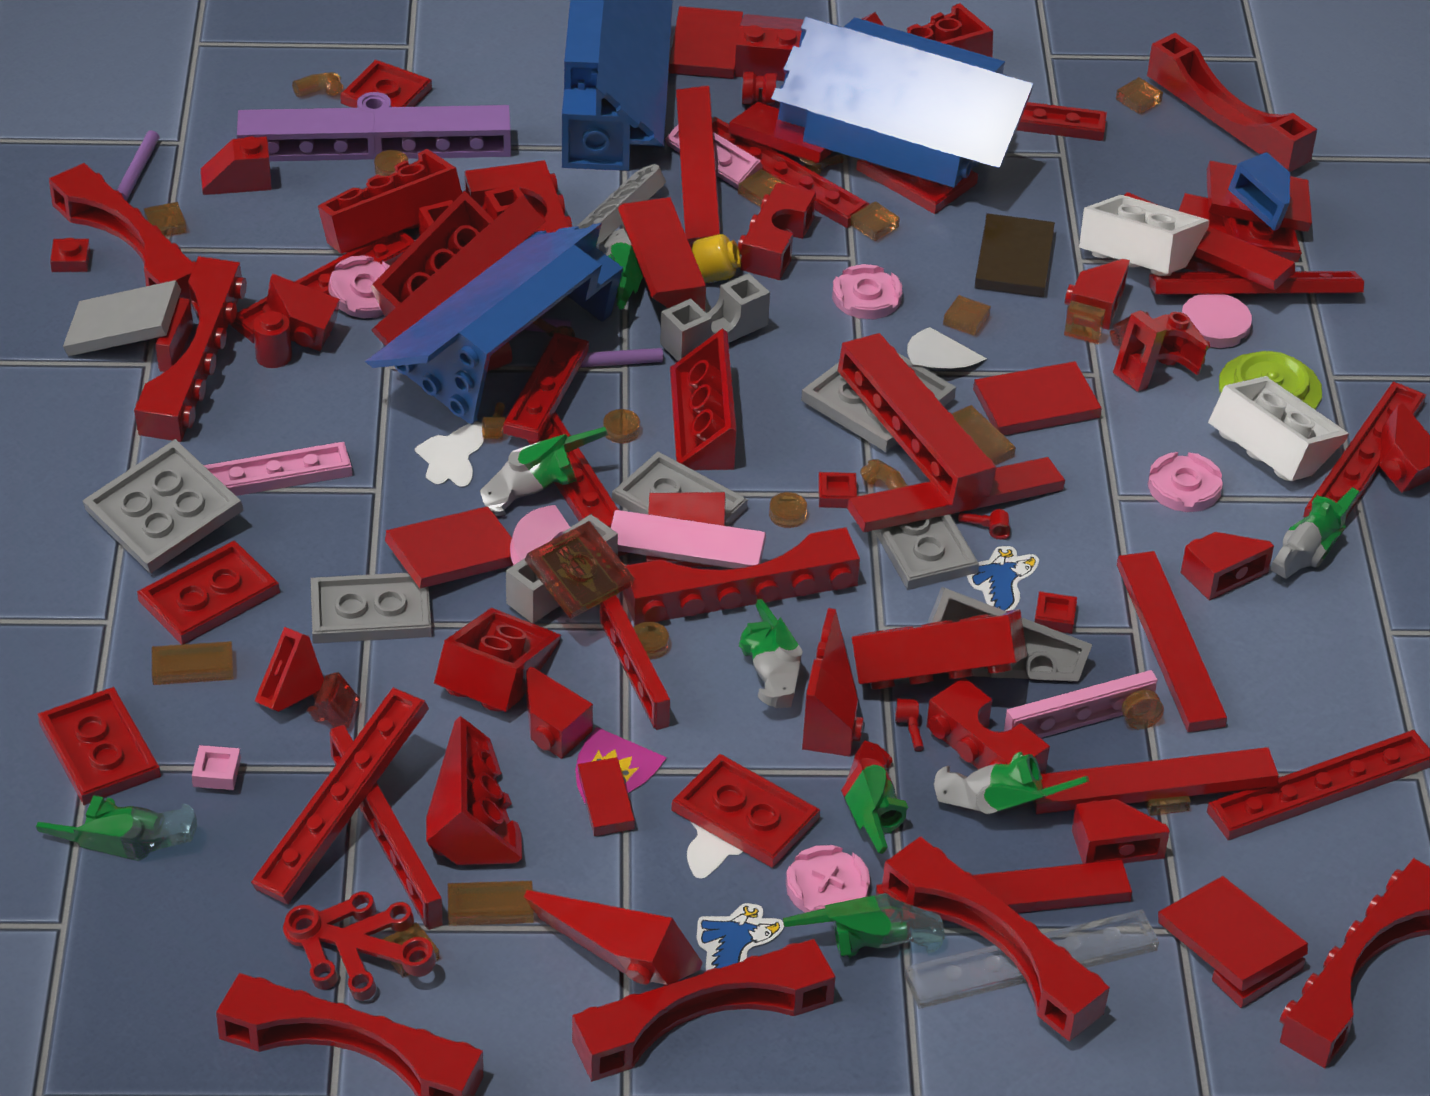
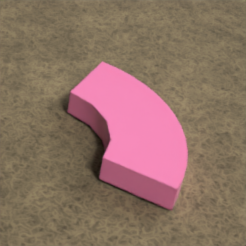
(536, 530)

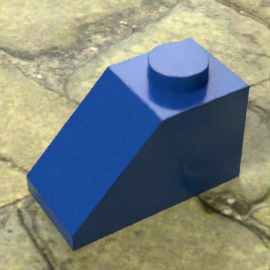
(1263, 188)

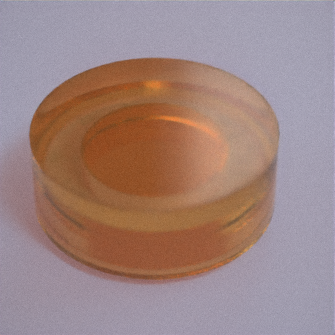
(386, 160)
(622, 425)
(788, 510)
(653, 638)
(1142, 709)

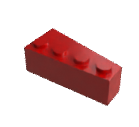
(959, 30)
(388, 202)
(939, 649)

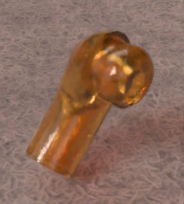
(316, 82)

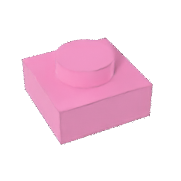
(216, 767)

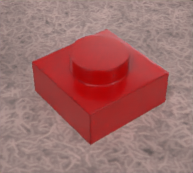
(70, 255)

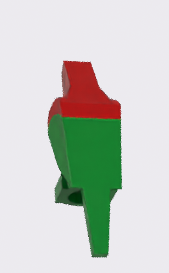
(872, 794)

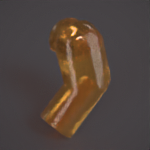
(879, 470)

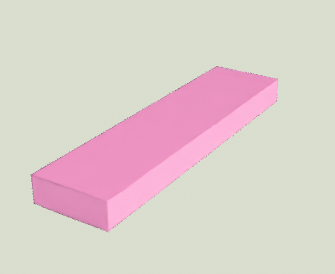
(283, 469)
(688, 540)
(1079, 706)

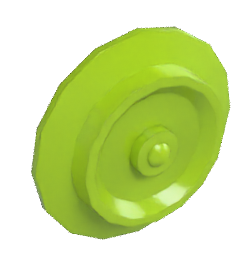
(1278, 367)

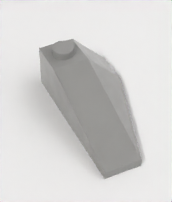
(1049, 652)

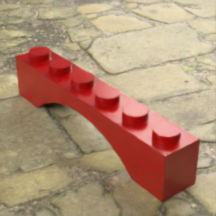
(1183, 72)
(90, 201)
(170, 399)
(674, 591)
(781, 981)
(1062, 988)
(1323, 1015)
(273, 1016)

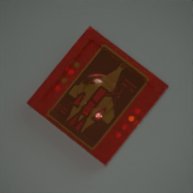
(579, 569)

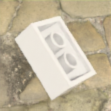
(1141, 233)
(1276, 427)

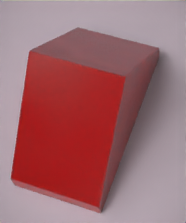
(291, 672)

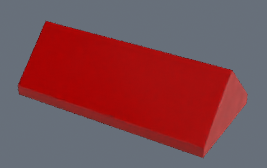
(430, 251)
(663, 252)
(704, 406)

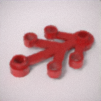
(356, 939)

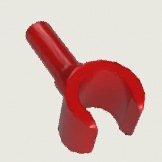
(997, 522)
(907, 712)

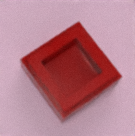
(836, 489)
(1056, 611)

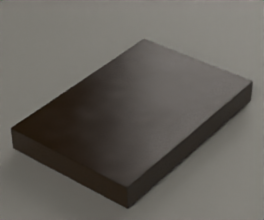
(1014, 255)

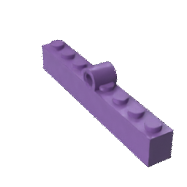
(378, 127)

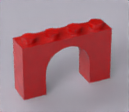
(535, 183)

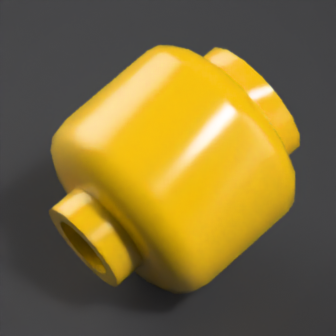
(716, 257)

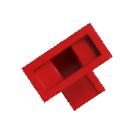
(1165, 339)

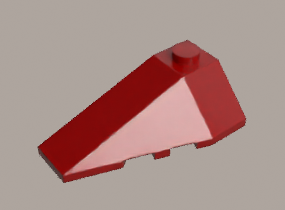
(831, 696)
(468, 807)
(632, 941)

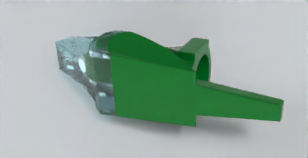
(128, 830)
(876, 923)

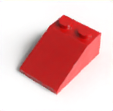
(765, 44)
(491, 658)

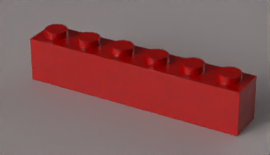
(916, 419)

